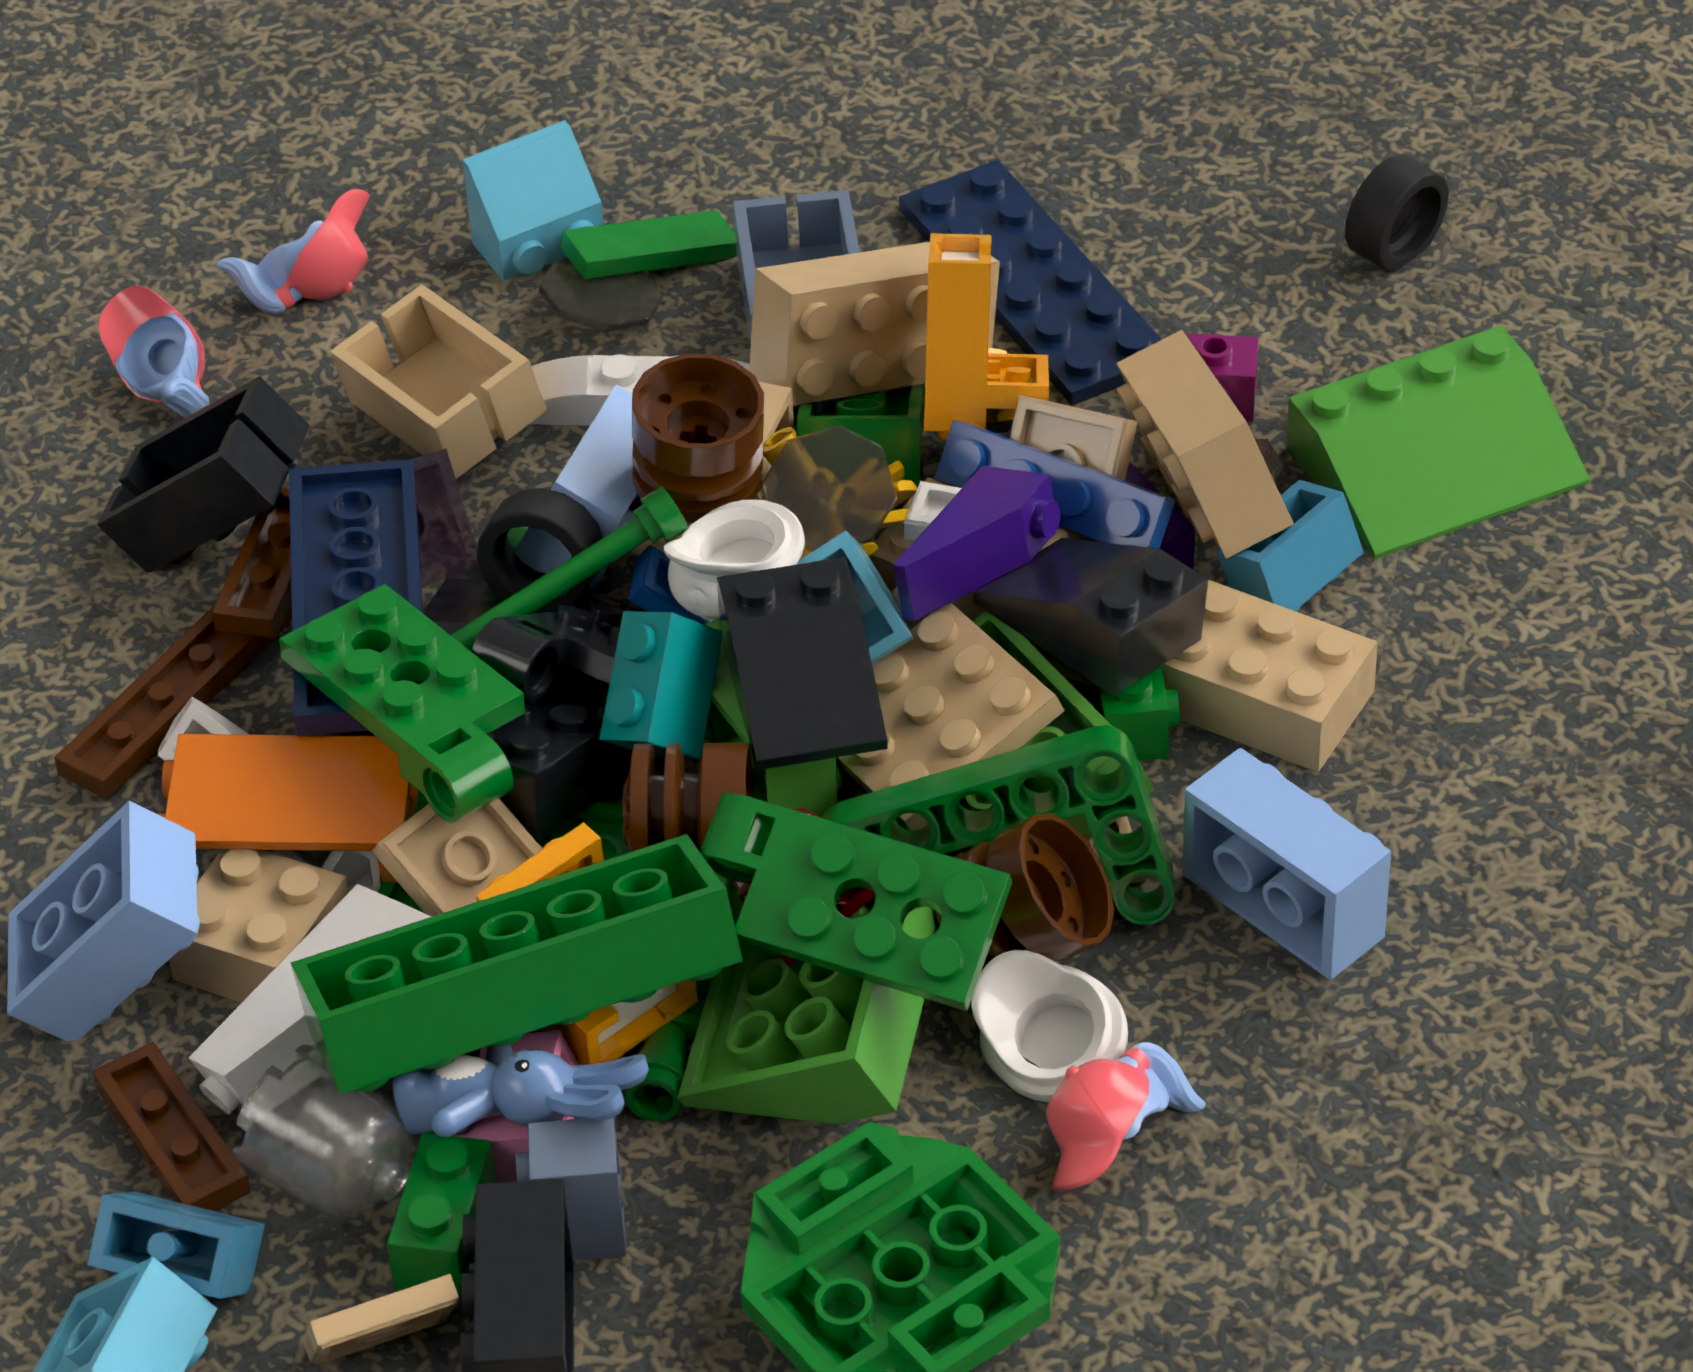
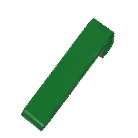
(1076, 792)

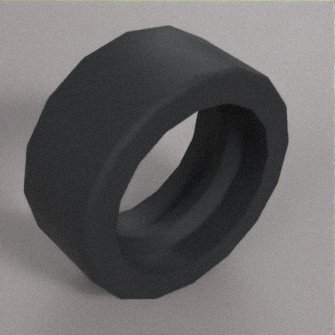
(1396, 212)
(540, 510)

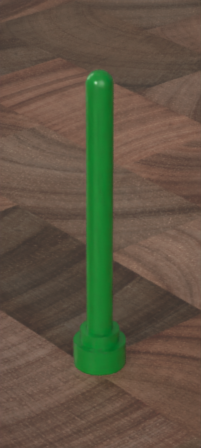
(652, 521)

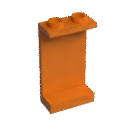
(287, 792)

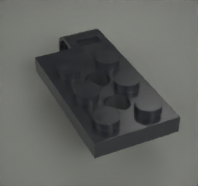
(533, 646)

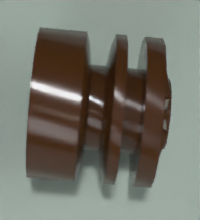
(698, 432)
(676, 801)
(1057, 891)

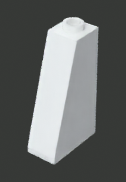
(272, 1018)

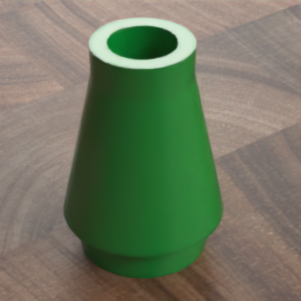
(667, 1059)

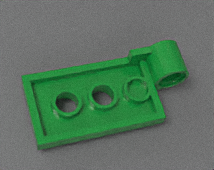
(431, 725)
(807, 863)

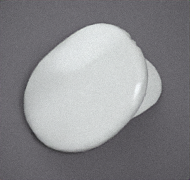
(729, 542)
(1047, 1016)

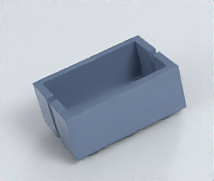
(762, 234)

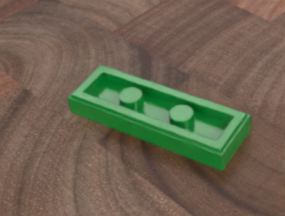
(649, 244)

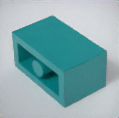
(661, 682)

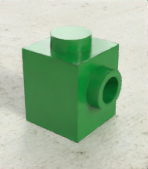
(1143, 714)

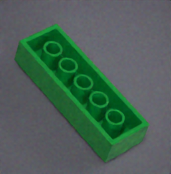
(516, 964)

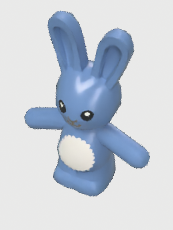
(520, 1086)

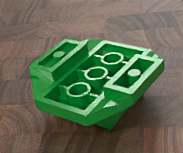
(895, 1258)

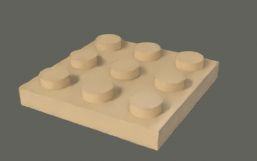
(949, 704)

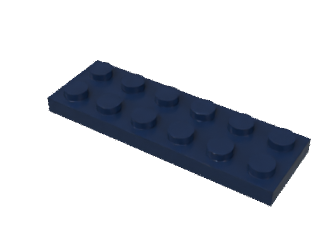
(1046, 288)
(347, 537)

